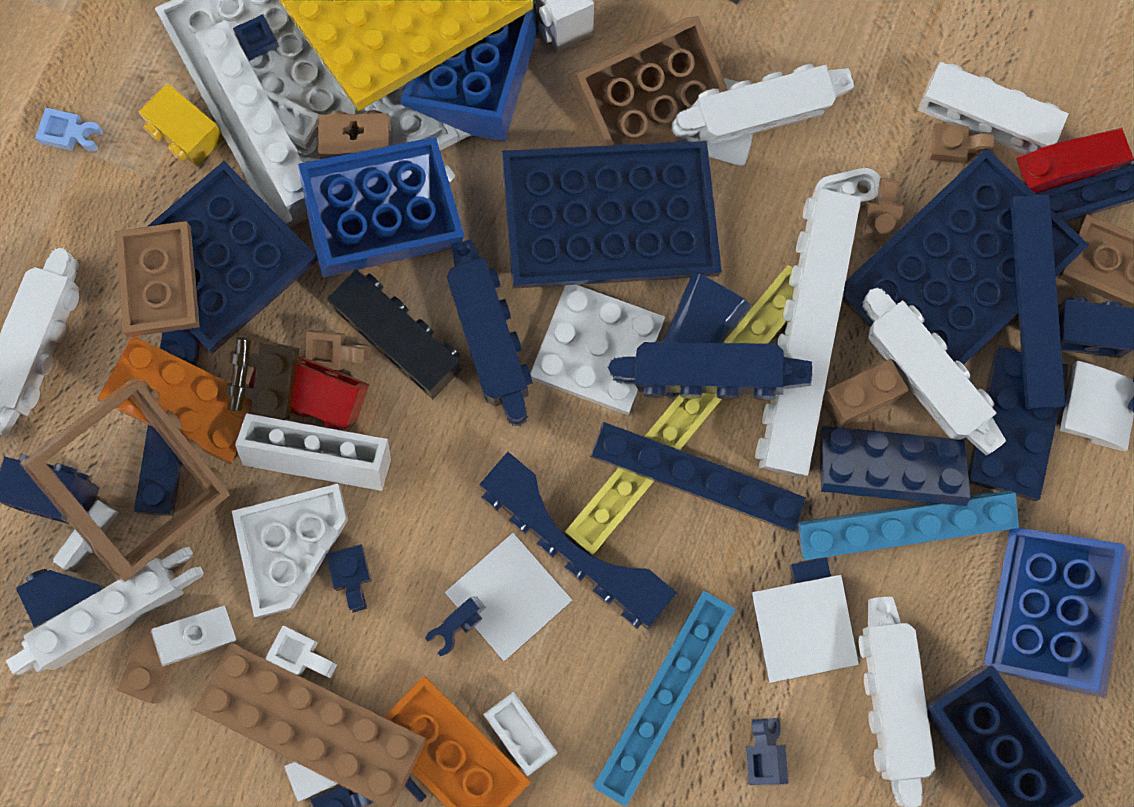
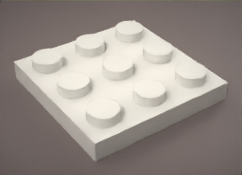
(583, 341)

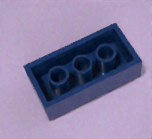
(999, 744)

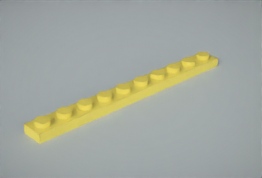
(675, 425)

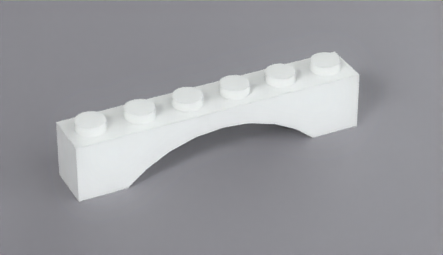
(255, 113)

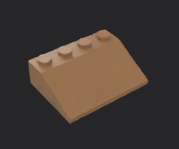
(646, 84)

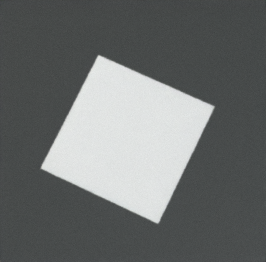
(516, 595)
(805, 628)

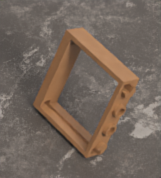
(186, 450)

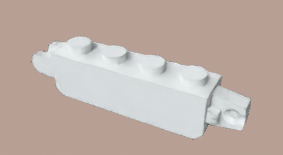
(764, 104)
(32, 333)
(931, 373)
(104, 615)
(897, 701)

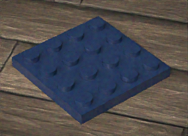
(239, 253)

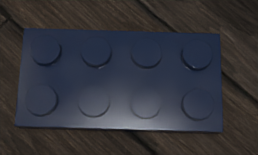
(1029, 433)
(893, 466)

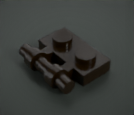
(273, 380)

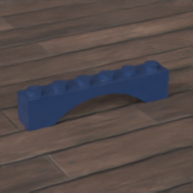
(633, 589)

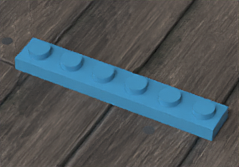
(907, 525)
(664, 698)

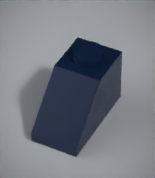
(52, 593)

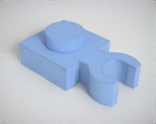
(64, 129)

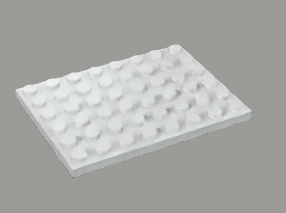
(288, 71)

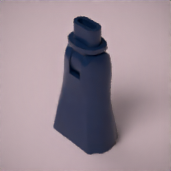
(706, 313)

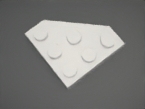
(286, 543)

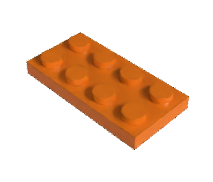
(186, 391)
(457, 757)

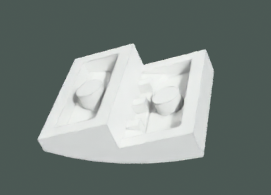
(1099, 406)

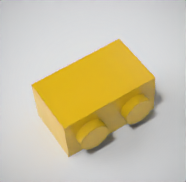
(181, 125)

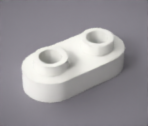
(848, 182)

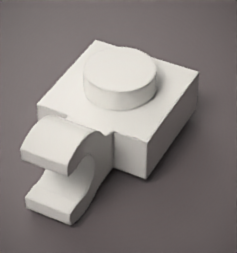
(296, 653)

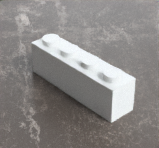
(991, 109)
(313, 452)

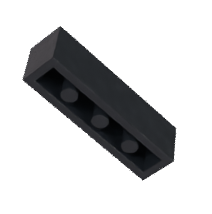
(395, 333)

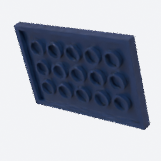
(610, 214)
(959, 259)

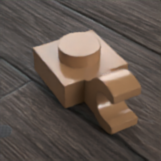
(954, 144)
(884, 216)
(331, 351)

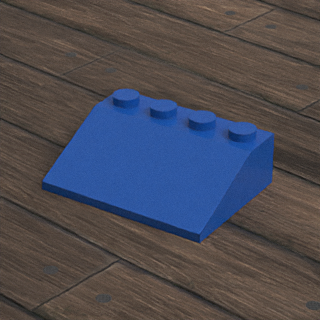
(480, 84)
(379, 206)
(1058, 610)

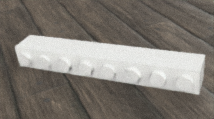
(810, 329)

